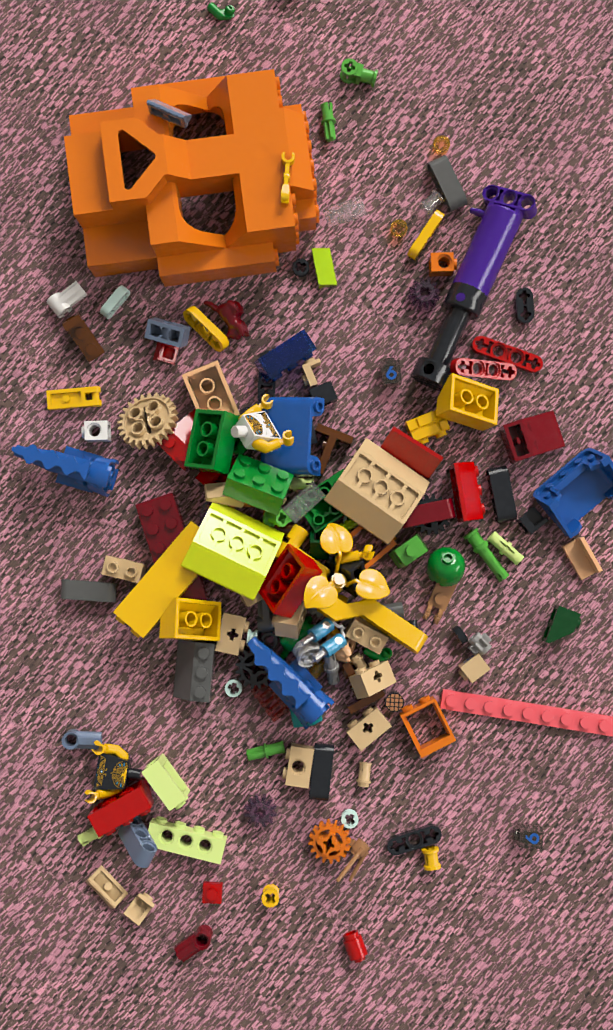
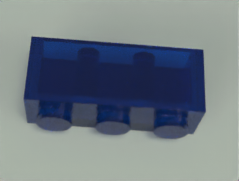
(285, 356)

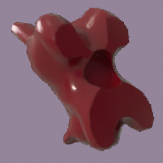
(231, 314)

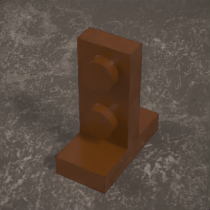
(83, 337)
(328, 445)
(358, 703)

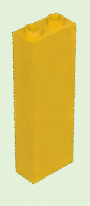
(158, 586)

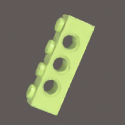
(191, 849)

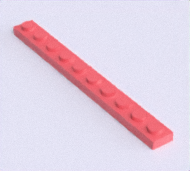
(526, 712)

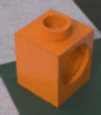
(436, 270)

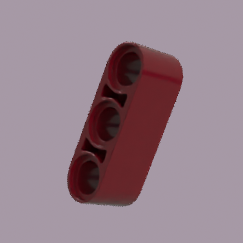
(431, 513)

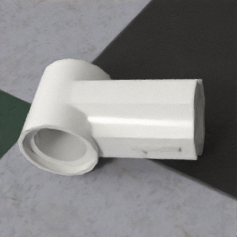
(63, 301)

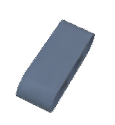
(138, 842)

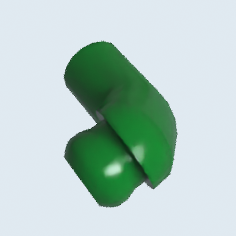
(221, 14)
(385, 654)

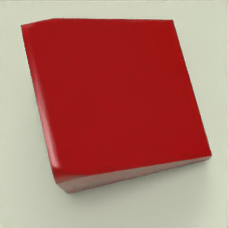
(165, 353)

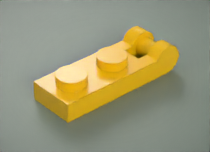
(73, 398)

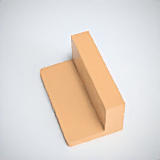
(581, 558)

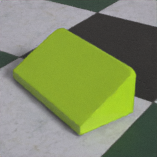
(323, 267)

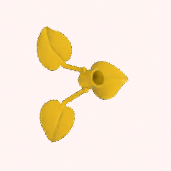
(324, 594)

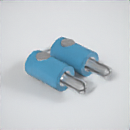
(330, 646)

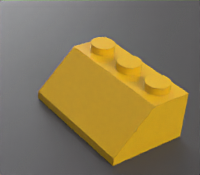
(468, 403)
(191, 620)

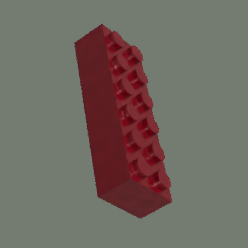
(162, 525)

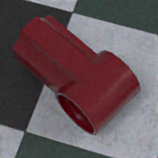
(193, 943)

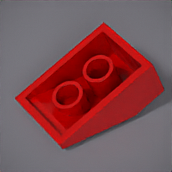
(178, 442)

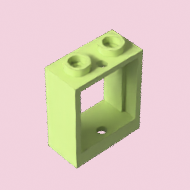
(166, 782)

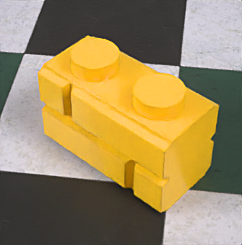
(427, 426)

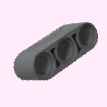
(447, 182)
(88, 590)

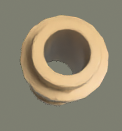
(358, 661)
(364, 774)

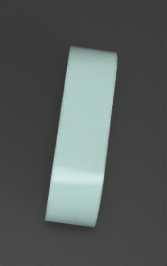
(114, 302)

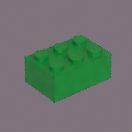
(211, 441)
(258, 484)

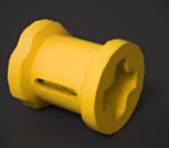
(431, 858)
(270, 902)

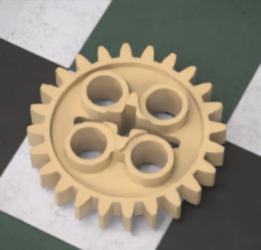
(135, 423)

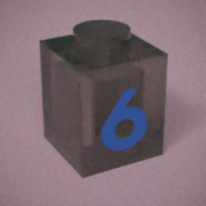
(390, 372)
(528, 836)

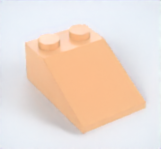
(210, 389)

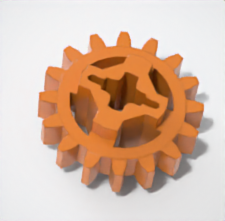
(321, 838)

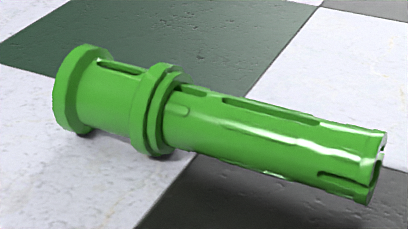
(481, 547)

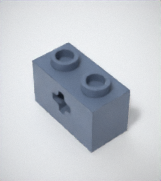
(167, 332)

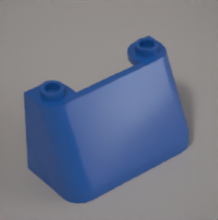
(297, 416)
(576, 489)

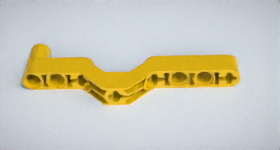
(369, 610)

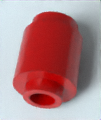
(355, 946)

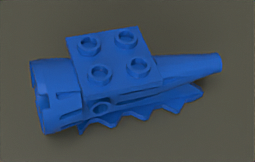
(74, 467)
(292, 684)

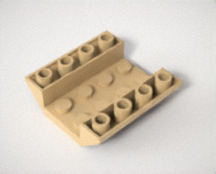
(377, 491)

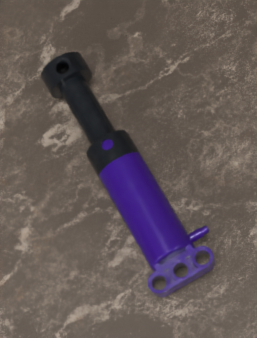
(475, 277)

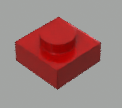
(212, 892)

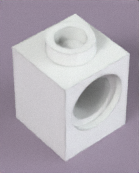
(105, 431)

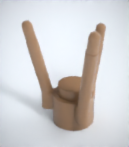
(359, 850)

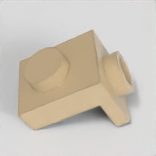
(308, 377)
(139, 908)

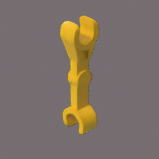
(286, 178)

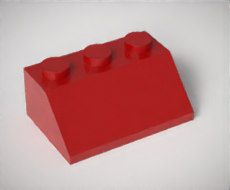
(411, 453)
(466, 491)
(287, 581)
(121, 808)

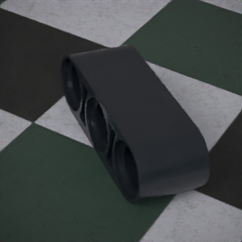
(502, 494)
(321, 771)

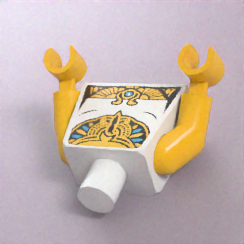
(258, 431)

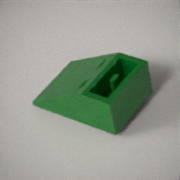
(324, 513)

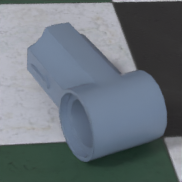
(84, 739)

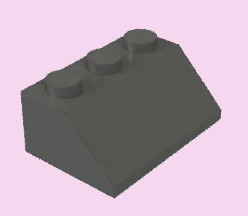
(194, 670)

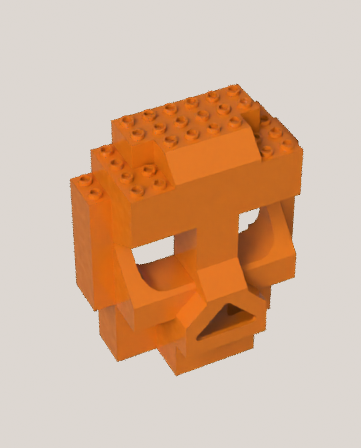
(146, 223)

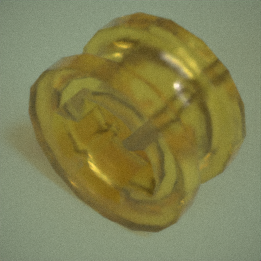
(438, 140)
(403, 224)

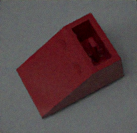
(531, 436)

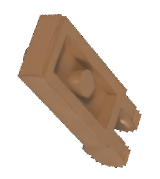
(440, 599)

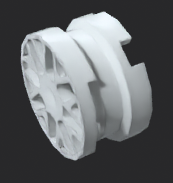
(305, 653)

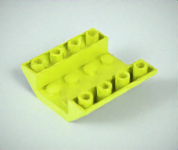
(233, 550)

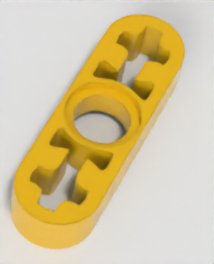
(427, 232)
(199, 322)

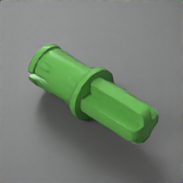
(328, 121)
(265, 750)

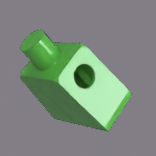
(408, 551)

